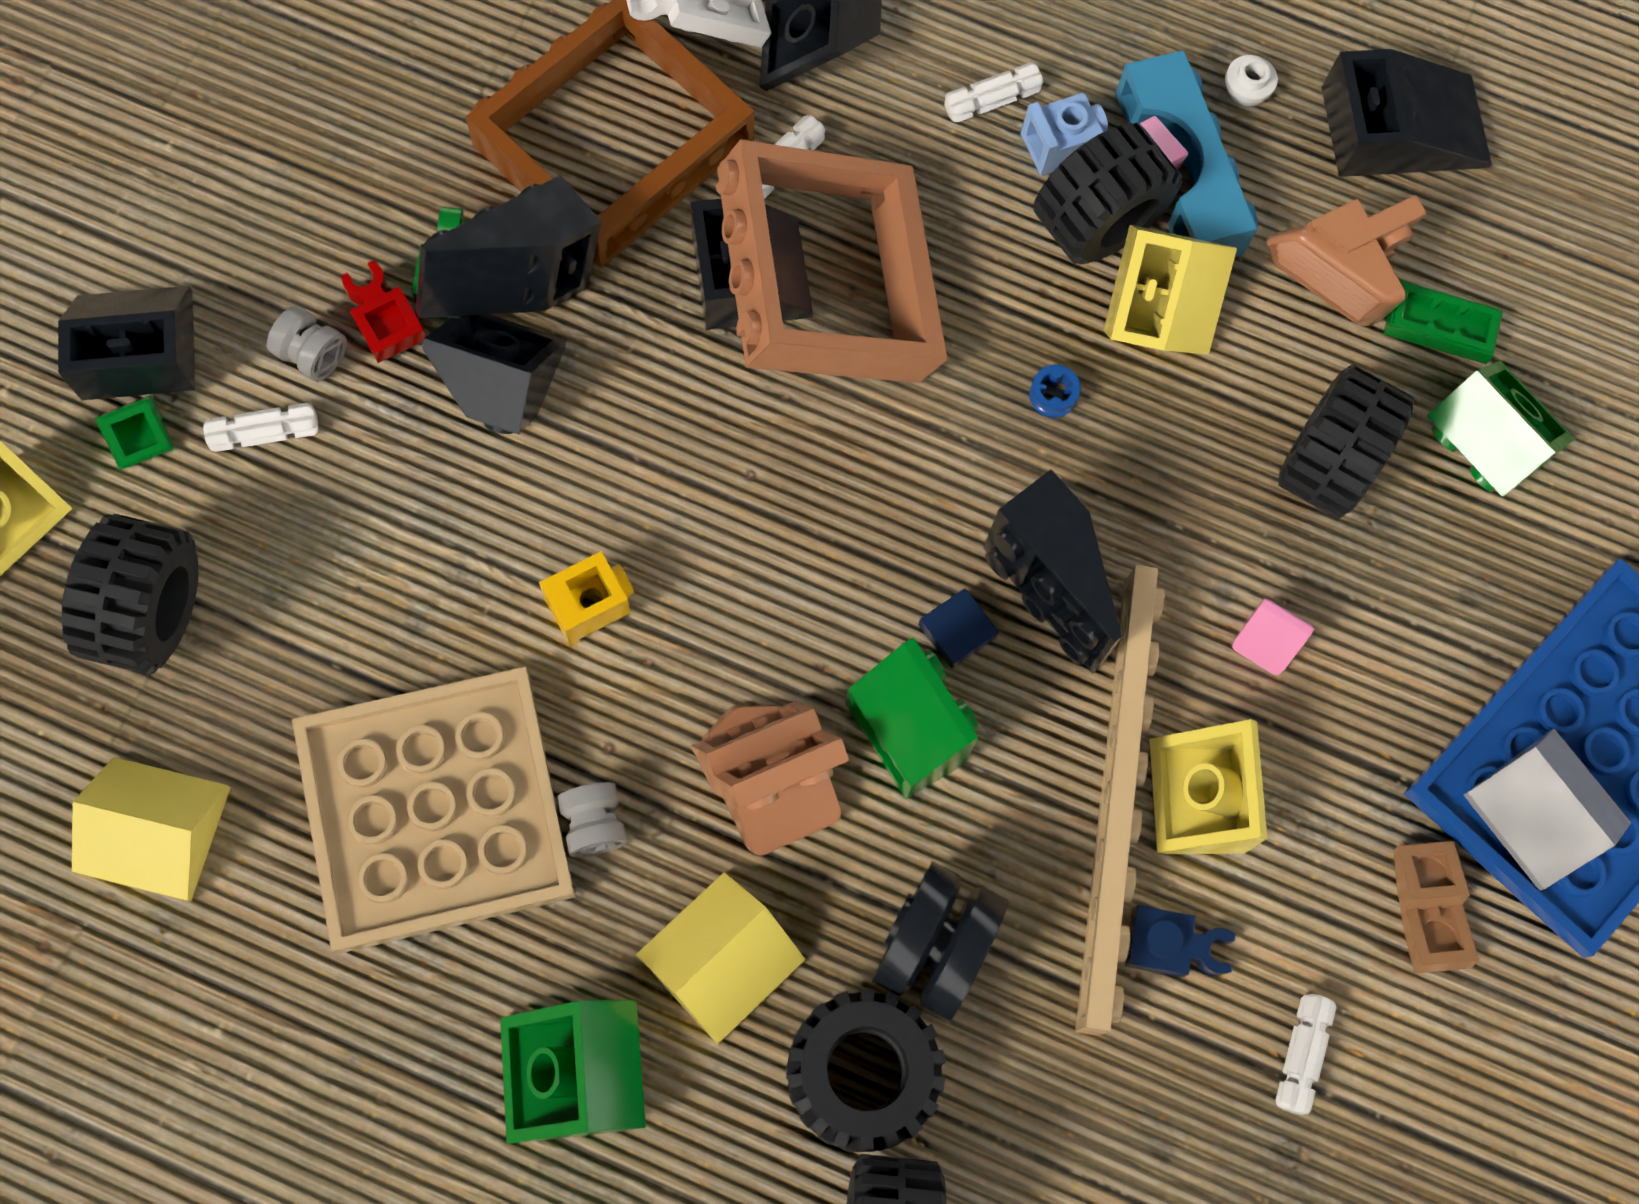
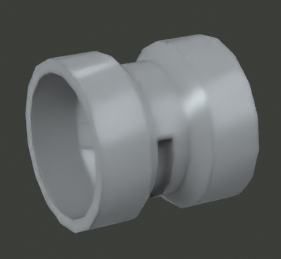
(302, 340)
(592, 823)

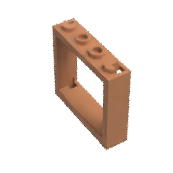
(903, 253)

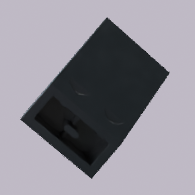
(1402, 115)
(510, 256)
(1053, 557)

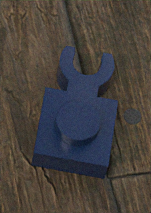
(1167, 943)

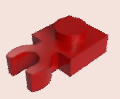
(383, 316)

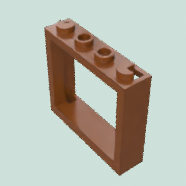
(667, 182)

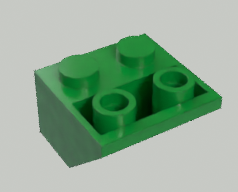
(913, 718)

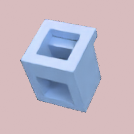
(1059, 129)

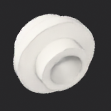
(1249, 91)

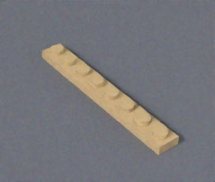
(1118, 821)

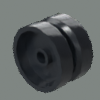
(943, 942)

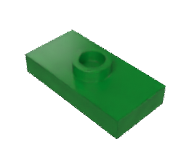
(1445, 323)

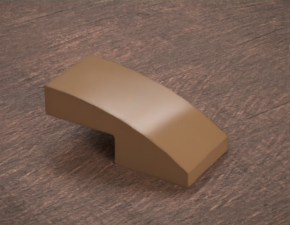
(1431, 907)

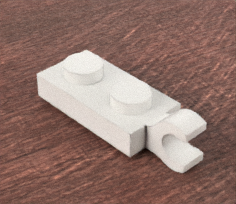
(727, 19)

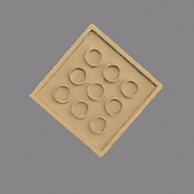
(431, 810)

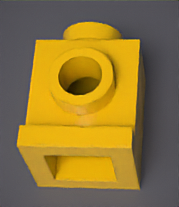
(569, 587)

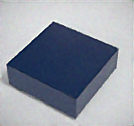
(958, 628)

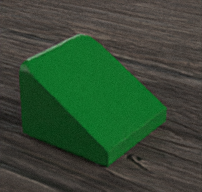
(135, 432)

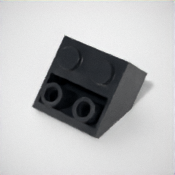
(714, 265)
(128, 343)

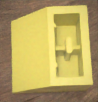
(1168, 291)

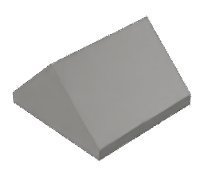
(1548, 810)

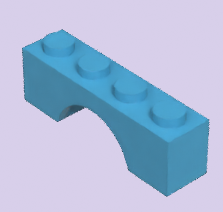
(1173, 93)

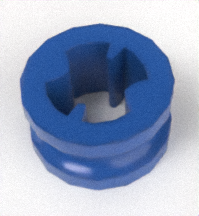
(1053, 376)

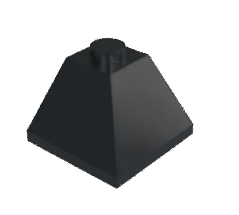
(813, 33)
(495, 368)

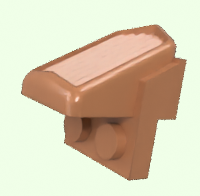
(1347, 256)
(773, 772)

